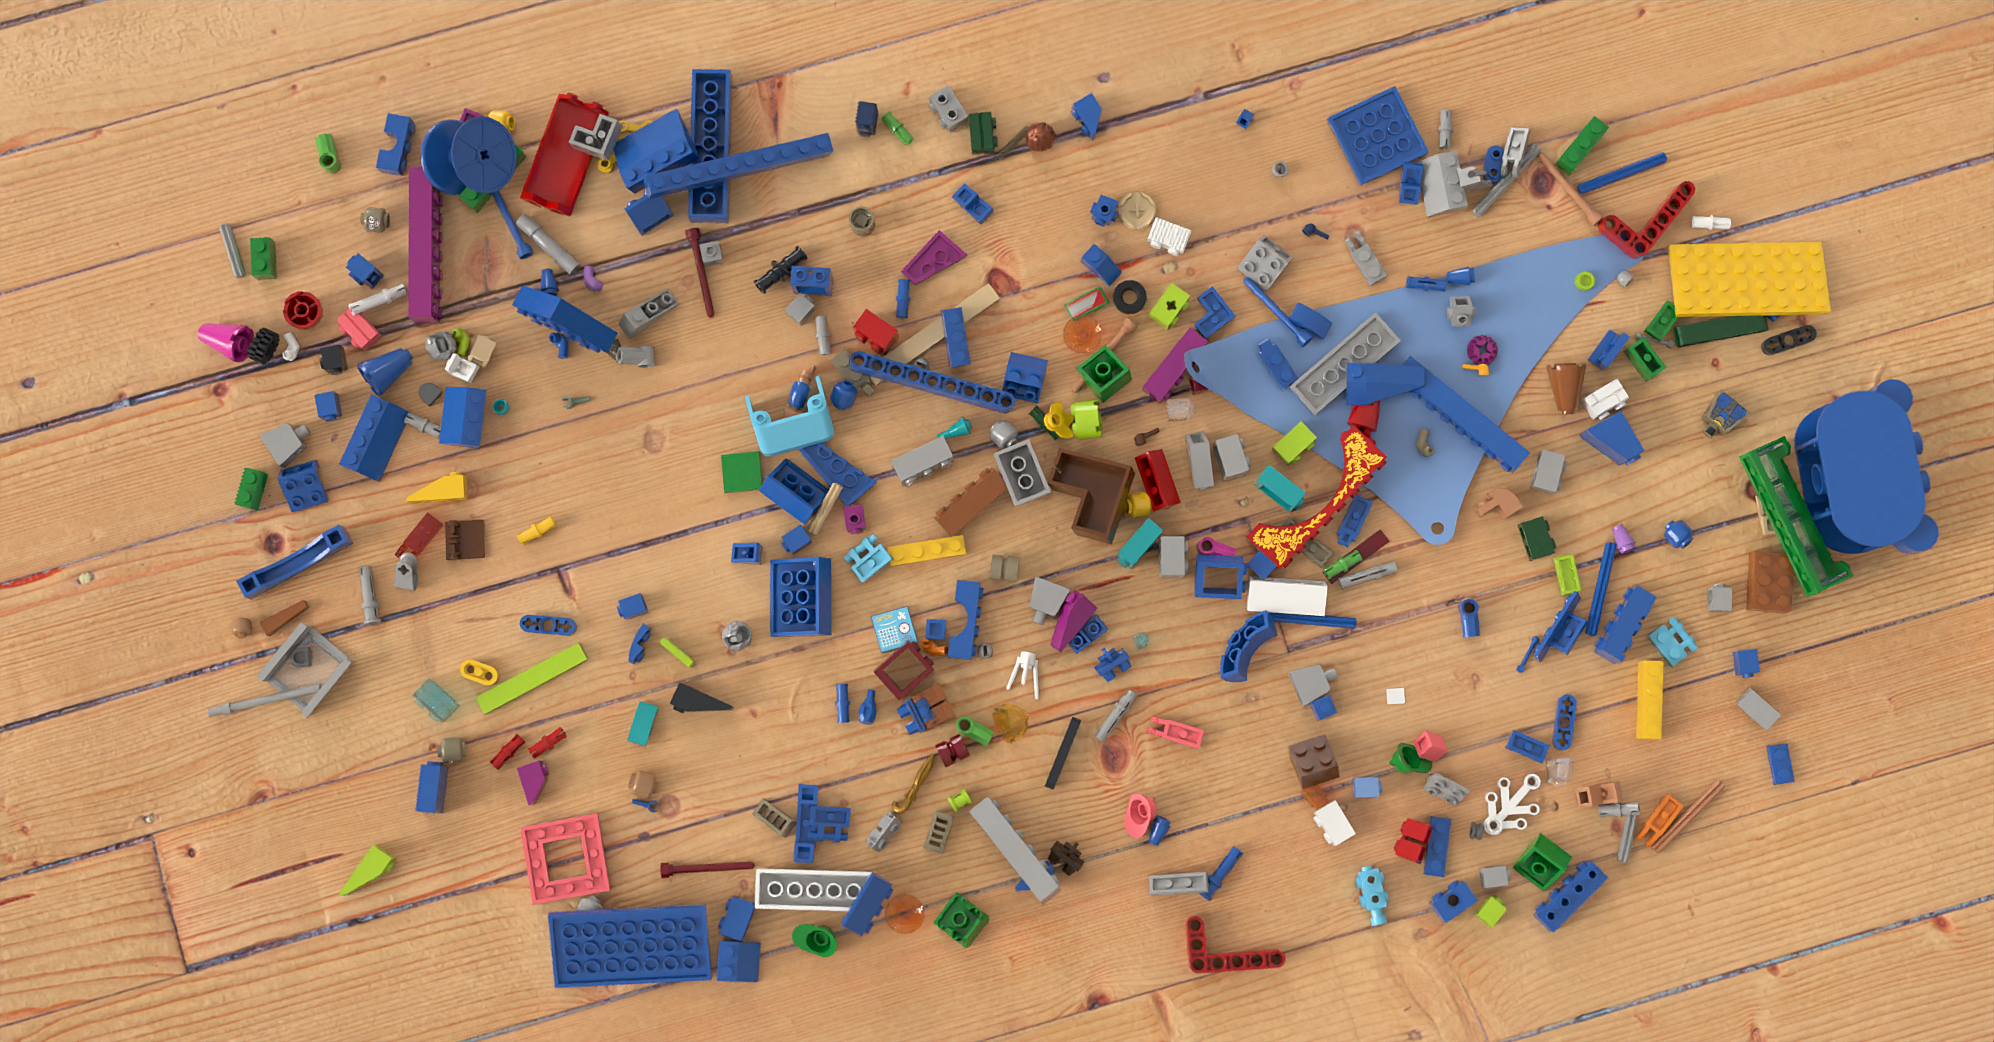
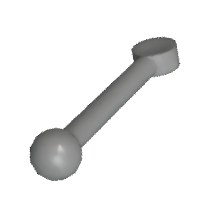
(1669, 344)

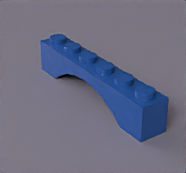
(282, 570)

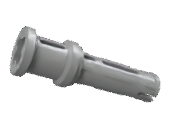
(370, 604)

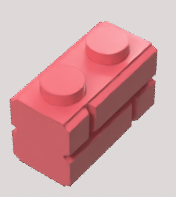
(359, 328)

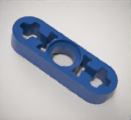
(533, 629)
(1561, 707)

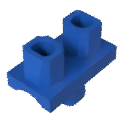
(1110, 660)

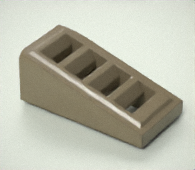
(787, 827)
(945, 834)

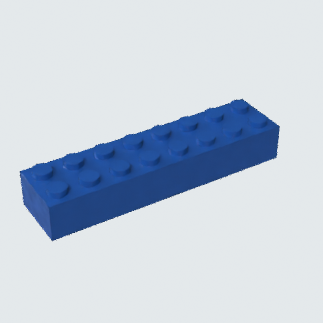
(712, 138)

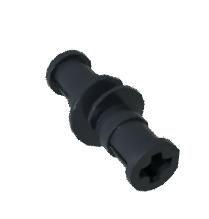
(780, 269)

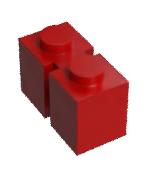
(1417, 831)

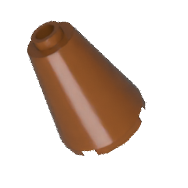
(1567, 385)

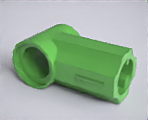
(327, 152)
(976, 731)

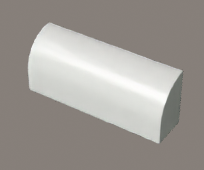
(1286, 596)

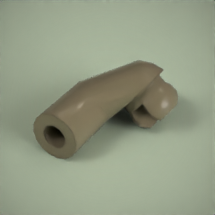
(1422, 444)

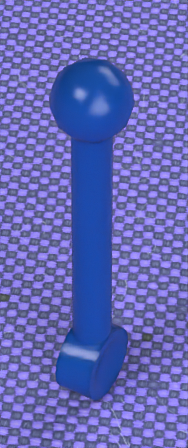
(1520, 668)

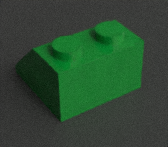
(1104, 373)
(1542, 862)

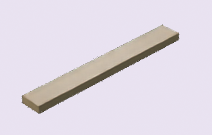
(934, 332)

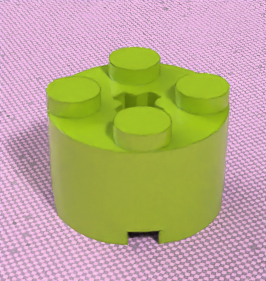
(1087, 419)

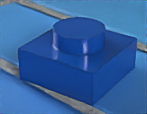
(935, 629)

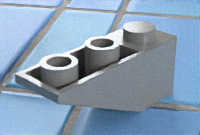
(647, 313)

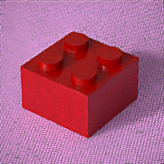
(876, 332)

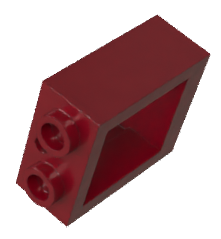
(889, 683)

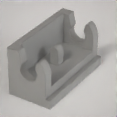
(1472, 180)
(1758, 708)

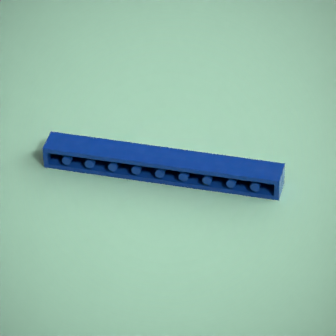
(738, 165)

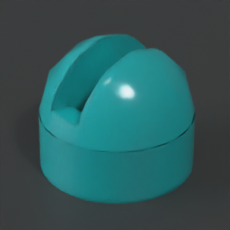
(496, 405)

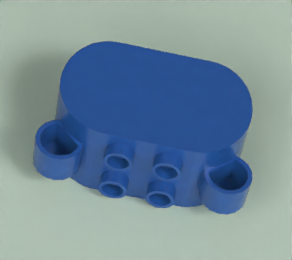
(1865, 472)

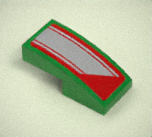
(1087, 303)

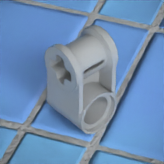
(406, 572)

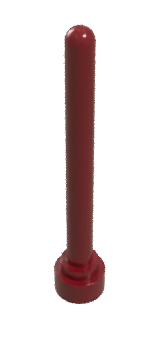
(694, 236)
(668, 869)

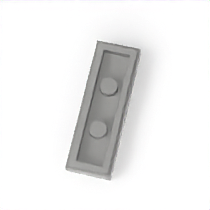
(1178, 883)

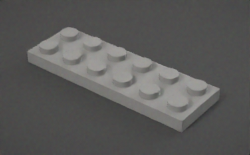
(1329, 375)

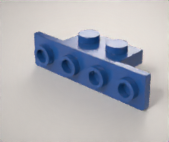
(1564, 630)

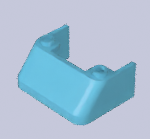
(793, 431)

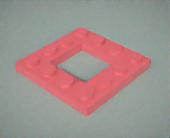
(533, 843)

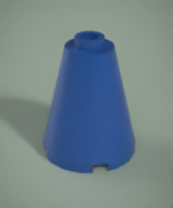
(385, 369)

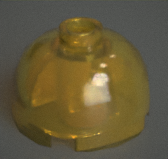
(1011, 721)

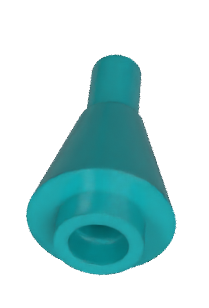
(960, 428)

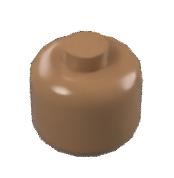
(241, 627)

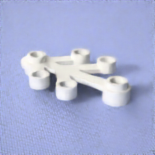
(1509, 806)

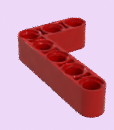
(1652, 225)
(1227, 966)

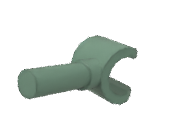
(574, 401)

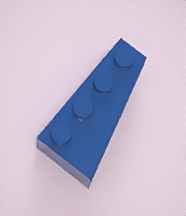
(1624, 625)

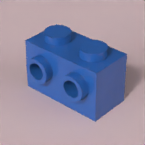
(363, 271)

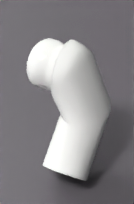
(293, 347)

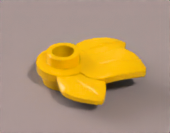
(1059, 421)

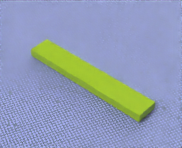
(531, 678)

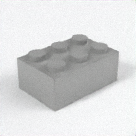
(923, 461)

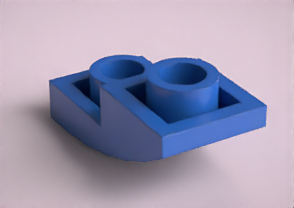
(1309, 319)
(1088, 633)
(636, 651)

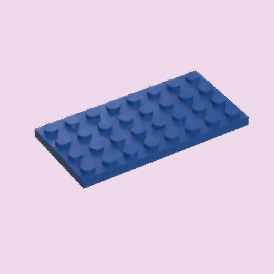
(630, 946)

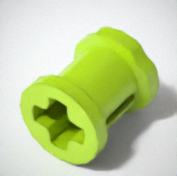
(959, 800)

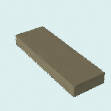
(1314, 548)

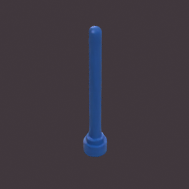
(523, 250)
(1303, 337)

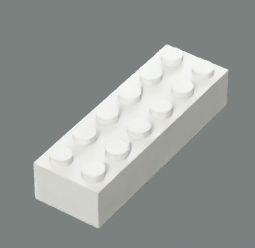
(807, 889)

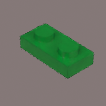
(1662, 321)

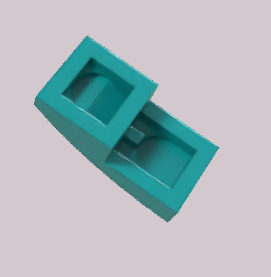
(642, 723)

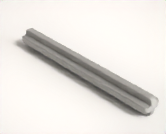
(1503, 184)

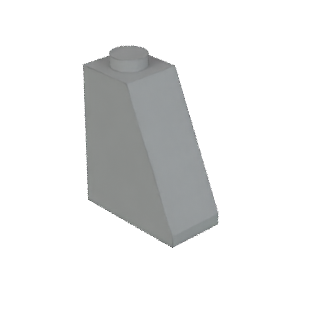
(1199, 460)

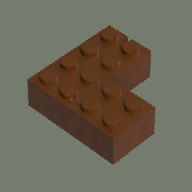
(1102, 491)

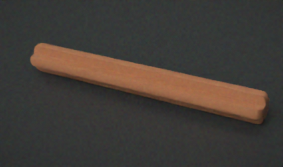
(1687, 816)

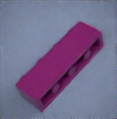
(1173, 367)

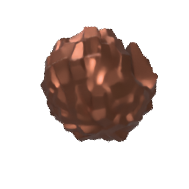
(1040, 136)

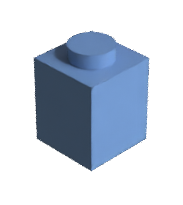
(1366, 787)

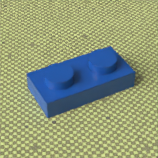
(1527, 746)
(1780, 764)

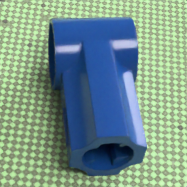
(1469, 621)

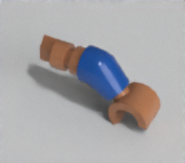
(799, 392)

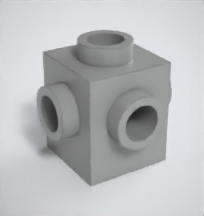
(1460, 311)

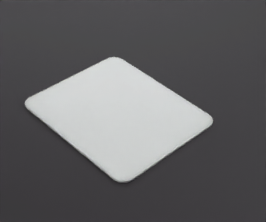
(1395, 696)

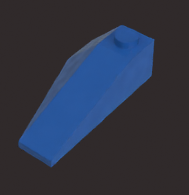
(1380, 381)

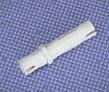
(384, 296)

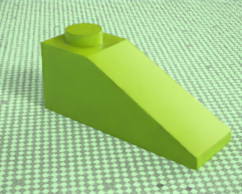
(372, 866)

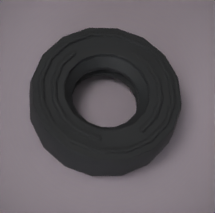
(1129, 308)

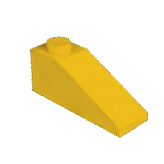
(444, 489)

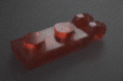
(421, 535)

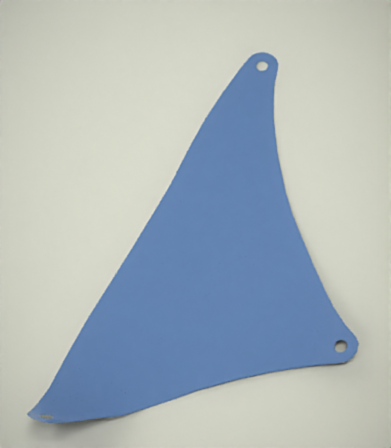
(1516, 302)

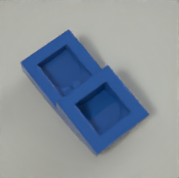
(1410, 183)
(972, 203)

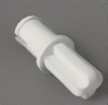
(1711, 222)

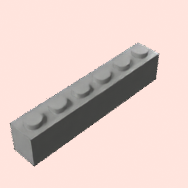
(1015, 850)

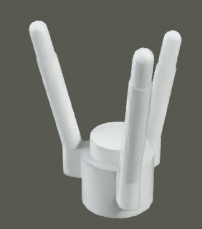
(1026, 660)

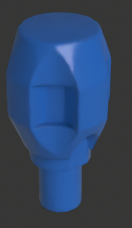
(868, 709)

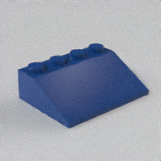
(654, 149)
(800, 597)

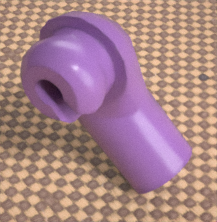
(590, 281)

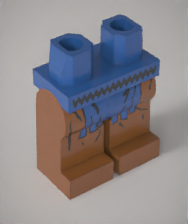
(922, 714)

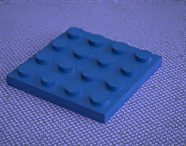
(1377, 135)

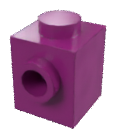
(854, 519)

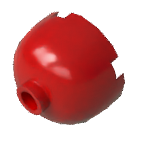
(303, 310)

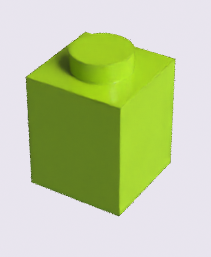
(1491, 910)

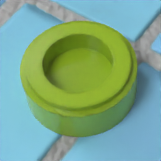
(1584, 281)

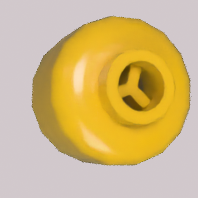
(504, 118)
(1138, 505)

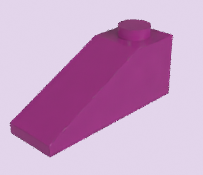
(1072, 616)

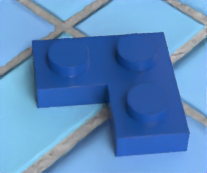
(1218, 313)

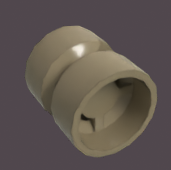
(862, 221)
(1004, 568)

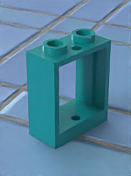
(1280, 489)
(1139, 544)

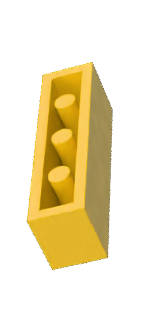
(1649, 700)

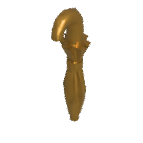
(921, 776)

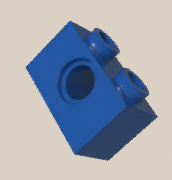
(1464, 897)

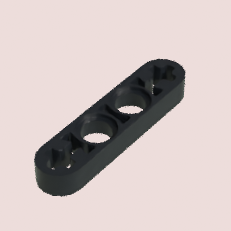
(1062, 753)

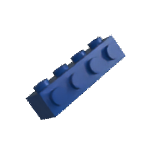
(1570, 895)

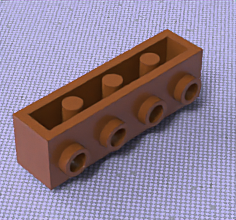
(971, 501)

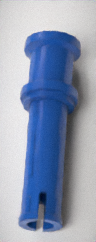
(1220, 873)

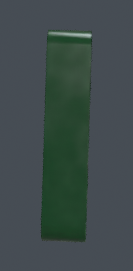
(1719, 329)

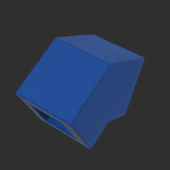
(1248, 116)

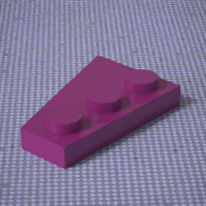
(933, 258)

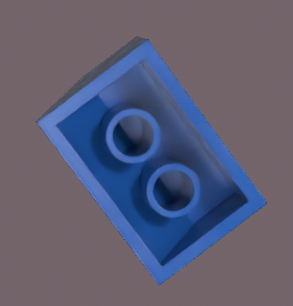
(462, 417)
(794, 491)
(867, 904)

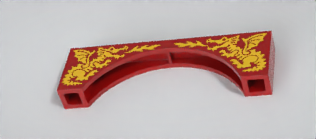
(1360, 461)

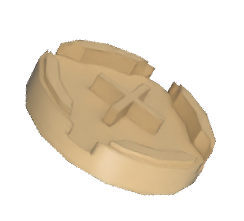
(1137, 210)

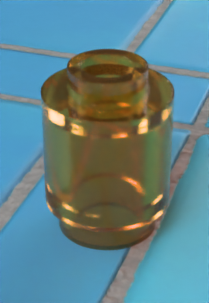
(1315, 796)

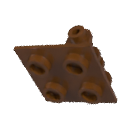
(464, 539)

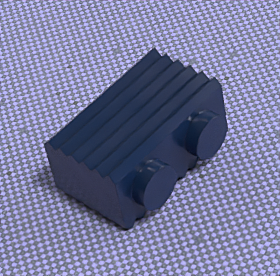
(866, 118)

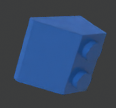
(738, 961)

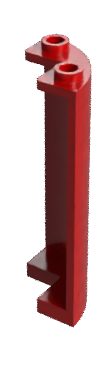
(558, 167)

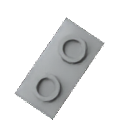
(879, 839)

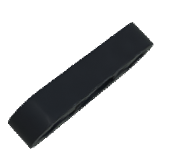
(1774, 339)

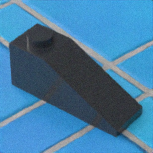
(692, 700)

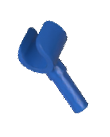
(645, 804)

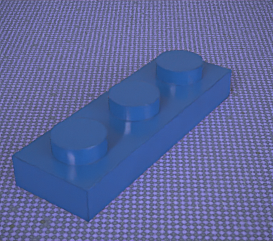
(1437, 847)

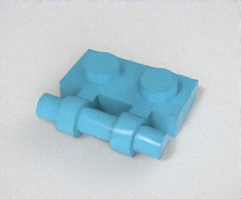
(872, 562)
(1668, 646)

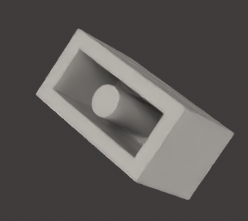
(1548, 472)

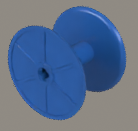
(468, 155)

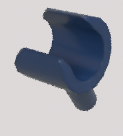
(1310, 228)

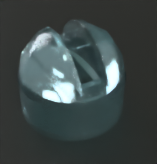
(1141, 640)

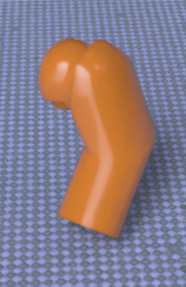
(933, 649)

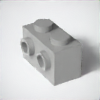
(948, 109)

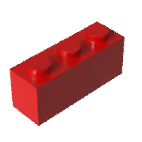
(1157, 480)

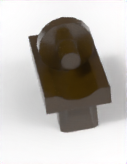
(1068, 854)

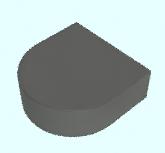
(429, 393)
(301, 657)

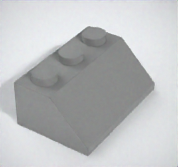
(1441, 185)
(1022, 473)

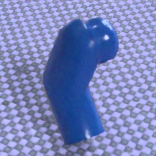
(561, 342)

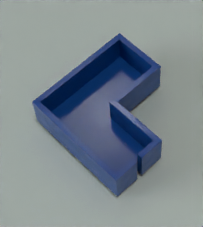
(564, 318)

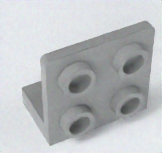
(1264, 262)

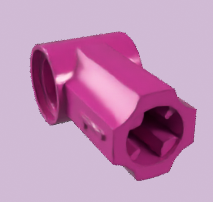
(1216, 548)

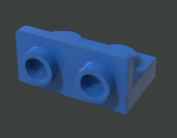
(1608, 349)

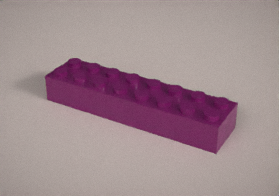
(424, 249)

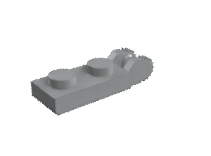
(1515, 150)
(1365, 260)

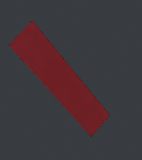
(1365, 549)

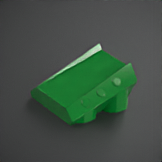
(961, 920)

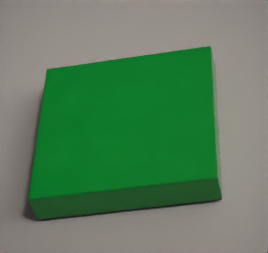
(741, 472)

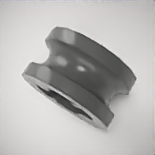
(1476, 831)

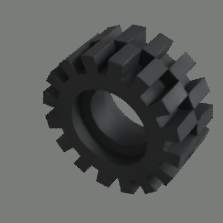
(263, 346)

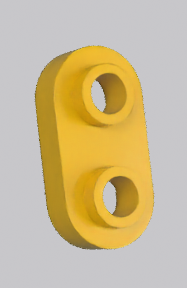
(479, 673)

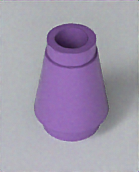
(1623, 539)

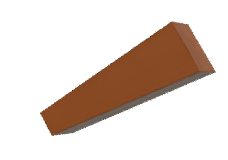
(277, 621)

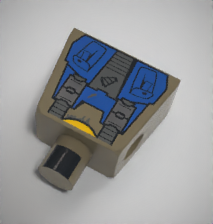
(1722, 414)

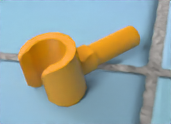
(1483, 369)

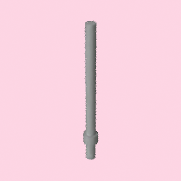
(229, 708)

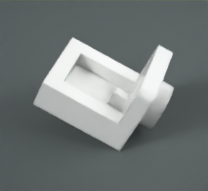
(461, 368)

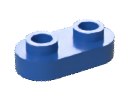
(1493, 163)

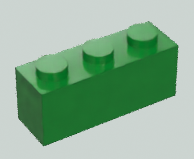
(1581, 145)

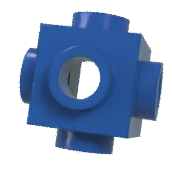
(1106, 205)

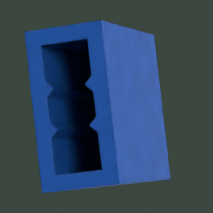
(432, 787)

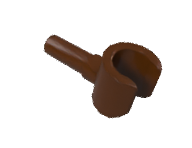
(1140, 438)

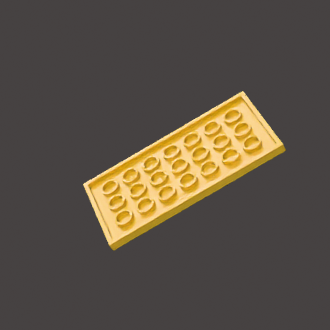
(1749, 279)

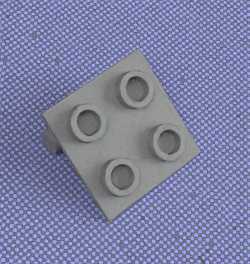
(1445, 789)

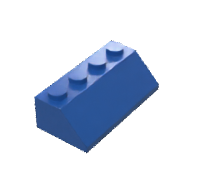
(374, 438)

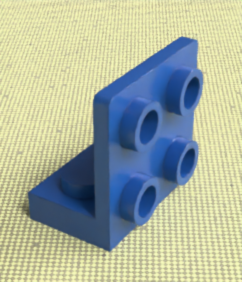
(302, 486)

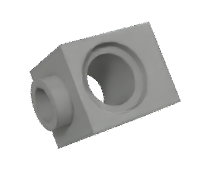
(711, 253)
(800, 309)
(1719, 598)
(1494, 876)

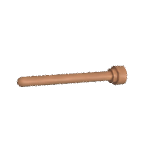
(1593, 215)
(1126, 328)

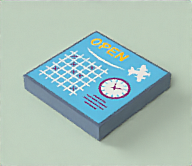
(893, 629)

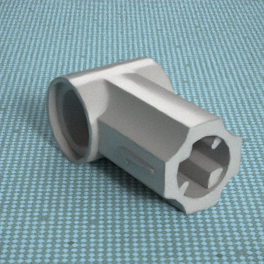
(642, 356)

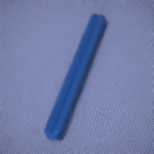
(1622, 173)
(1600, 589)
(1331, 621)

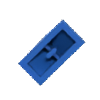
(747, 553)

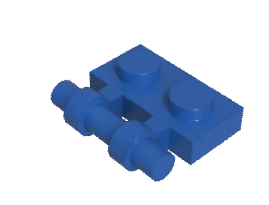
(829, 816)

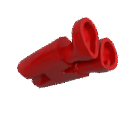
(1365, 417)

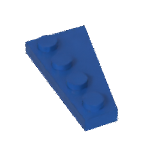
(838, 470)

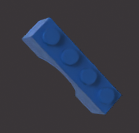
(968, 595)

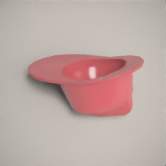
(1139, 814)

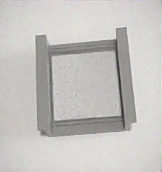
(327, 667)

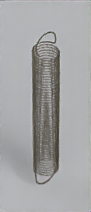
(1022, 136)

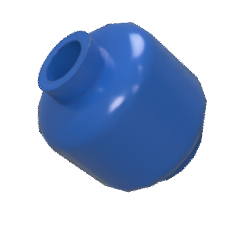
(843, 395)
(1678, 534)

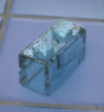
(435, 700)

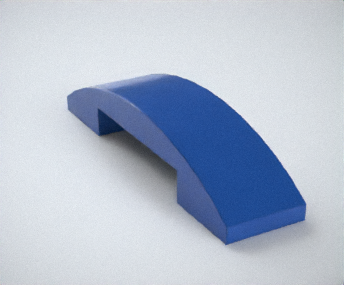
(804, 846)

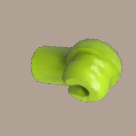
(463, 340)

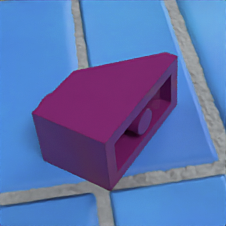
(533, 780)

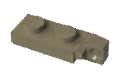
(860, 381)

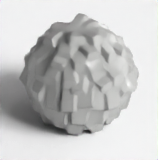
(440, 345)
(737, 635)

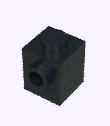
(333, 359)

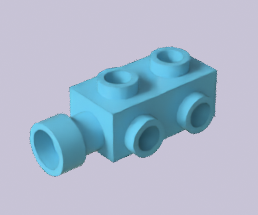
(1369, 890)

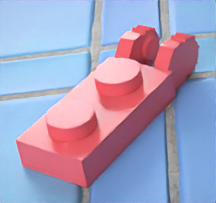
(1178, 732)

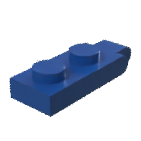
(1277, 363)
(1353, 520)

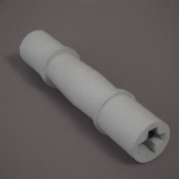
(548, 244)

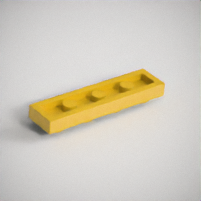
(927, 550)

